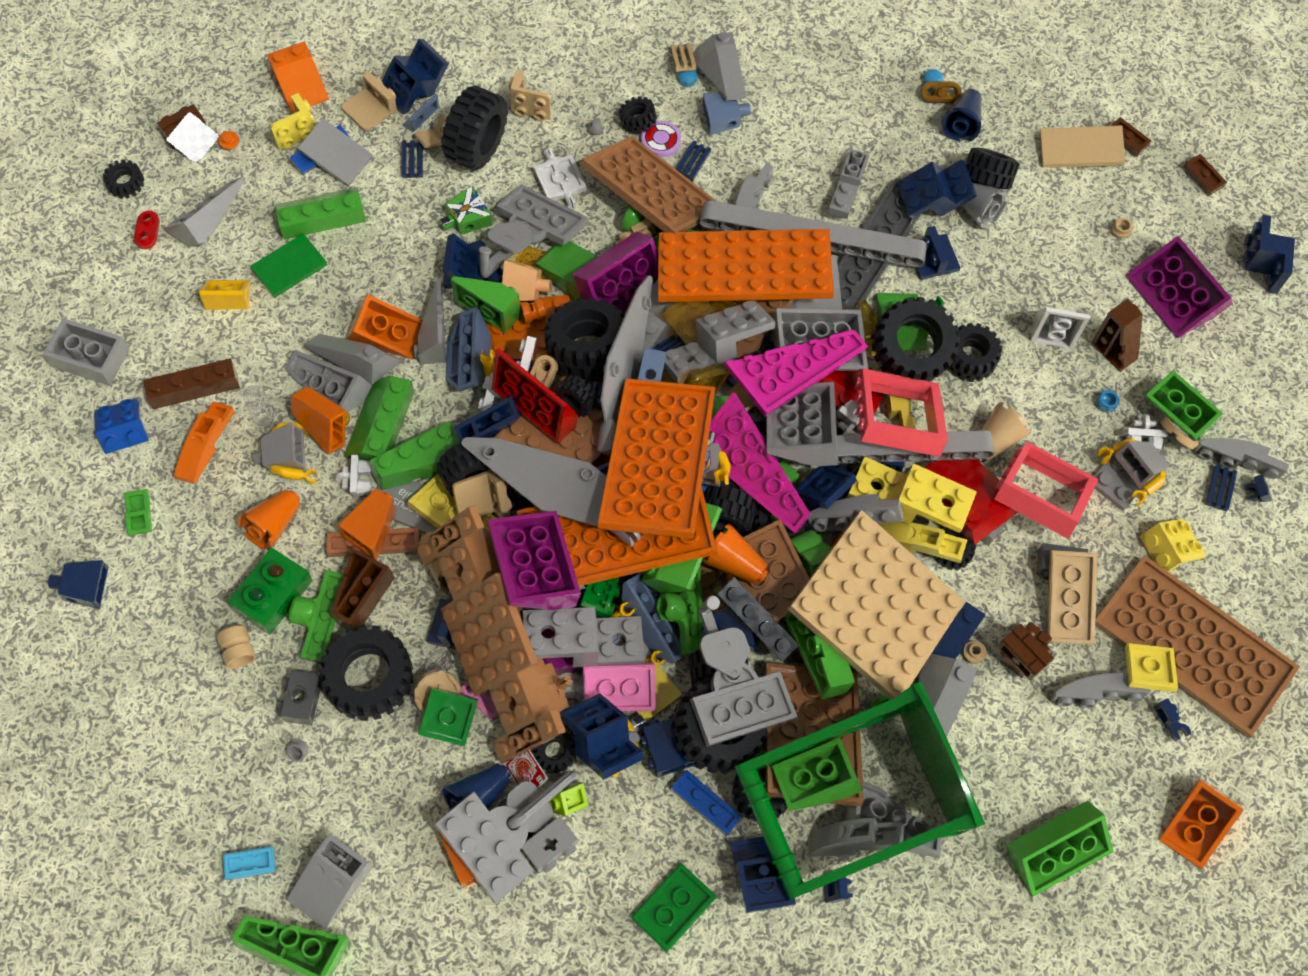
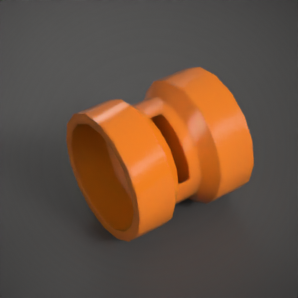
(533, 311)

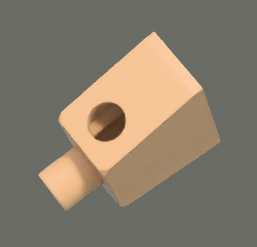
(525, 280)

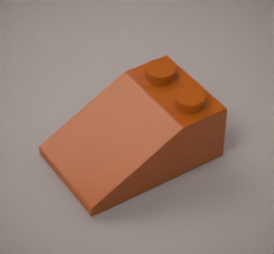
(297, 74)
(385, 327)
(1201, 823)

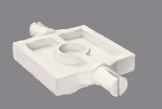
(560, 178)

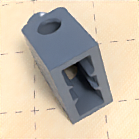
(723, 114)
(652, 365)

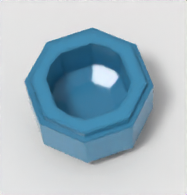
(932, 75)
(687, 78)
(1108, 401)

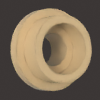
(1122, 222)
(973, 658)

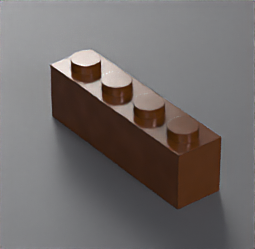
(191, 383)

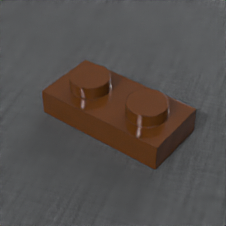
(1133, 139)
(1205, 174)

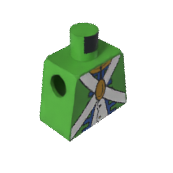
(466, 212)

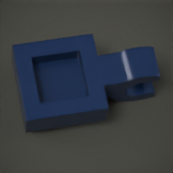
(1170, 718)

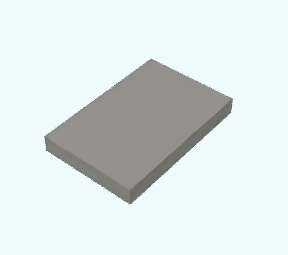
(335, 152)

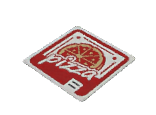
(526, 768)

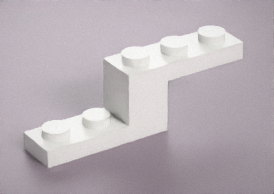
(527, 348)

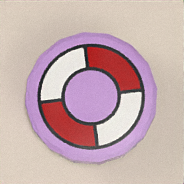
(662, 139)

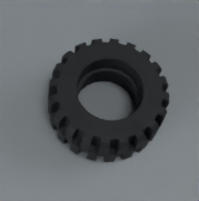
(474, 127)
(931, 319)
(580, 320)
(375, 701)
(691, 740)

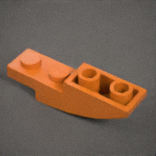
(200, 442)

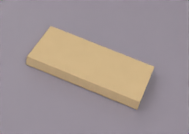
(1082, 146)
(1072, 597)

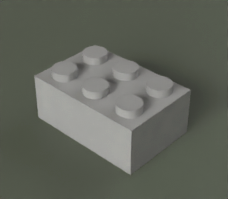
(86, 351)

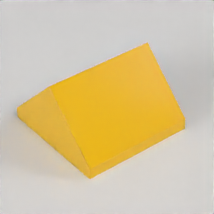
(225, 294)

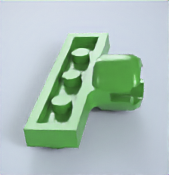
(684, 610)
(317, 617)

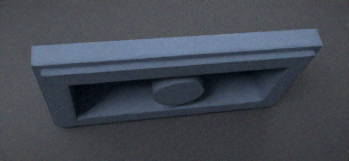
(422, 114)

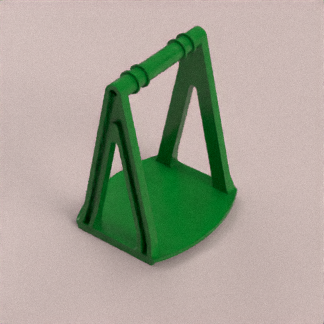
(934, 758)

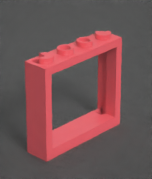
(884, 434)
(1036, 507)

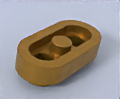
(940, 91)

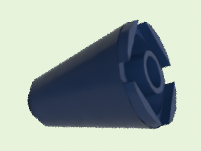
(963, 117)
(485, 783)

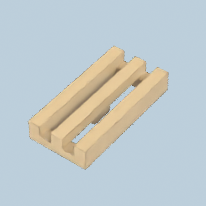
(682, 50)

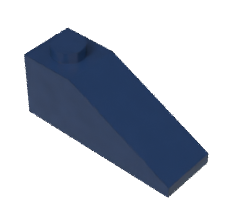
(490, 421)
(959, 631)

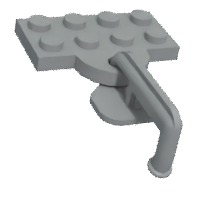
(530, 221)
(738, 704)
(486, 838)

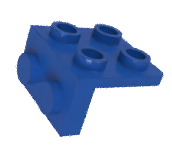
(120, 426)

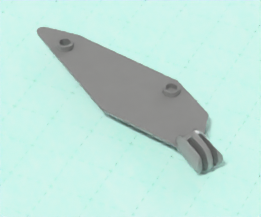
(623, 362)
(548, 479)

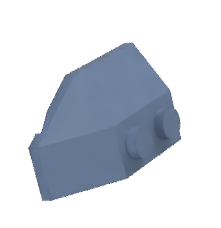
(464, 346)
(657, 634)

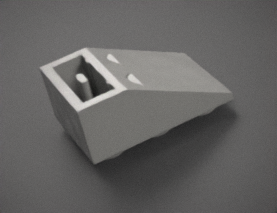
(328, 881)

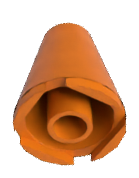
(269, 519)
(737, 557)

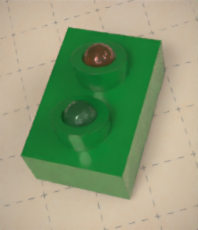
(269, 590)

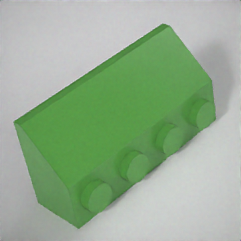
(320, 213)
(380, 418)
(679, 576)
(1060, 847)

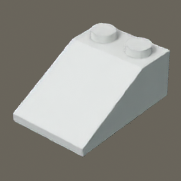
(1058, 327)

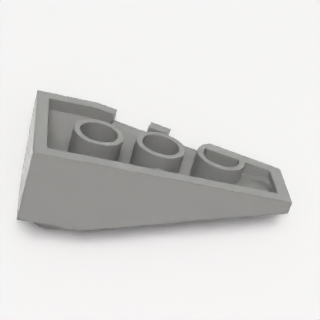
(721, 65)
(200, 223)
(431, 337)
(354, 356)
(332, 382)
(947, 686)
(885, 810)

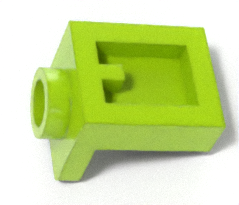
(570, 799)

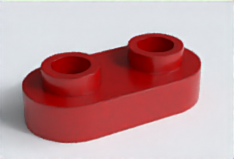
(146, 228)

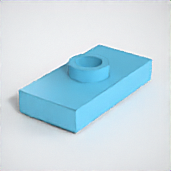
(249, 863)

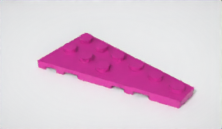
(789, 370)
(754, 468)

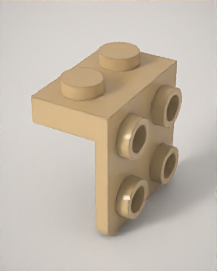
(528, 101)
(371, 104)
(485, 492)

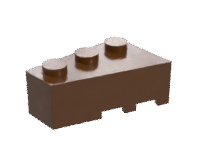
(1120, 335)
(360, 590)

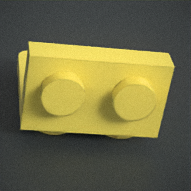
(293, 127)
(1172, 544)

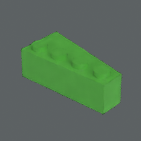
(413, 458)
(291, 947)

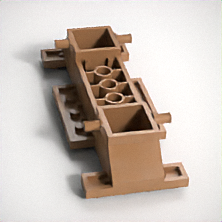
(493, 637)

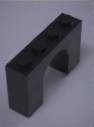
(749, 610)

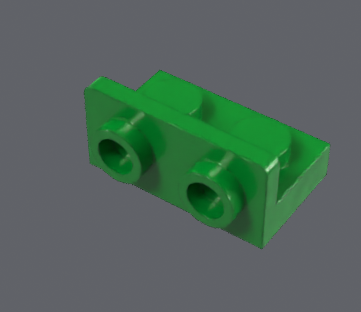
(601, 596)

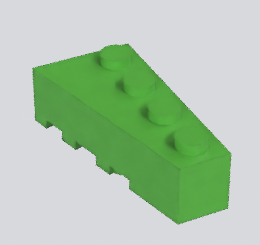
(827, 668)

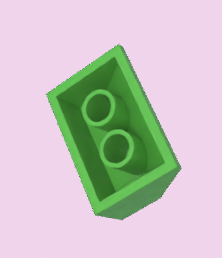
(1184, 405)

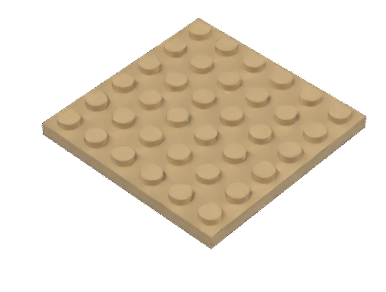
(877, 606)

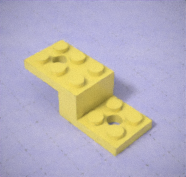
(918, 493)

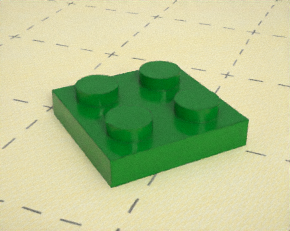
(447, 716)

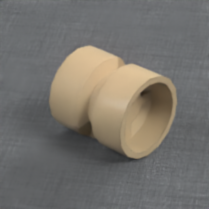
(236, 647)

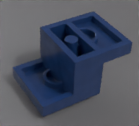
(415, 75)
(937, 189)
(1269, 254)
(601, 736)
(757, 876)

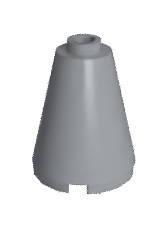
(987, 205)

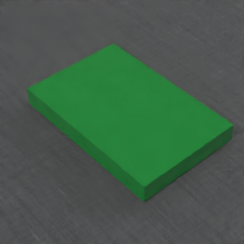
(288, 265)
(673, 907)

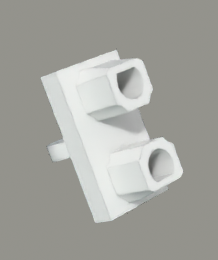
(848, 419)
(1154, 436)
(357, 486)

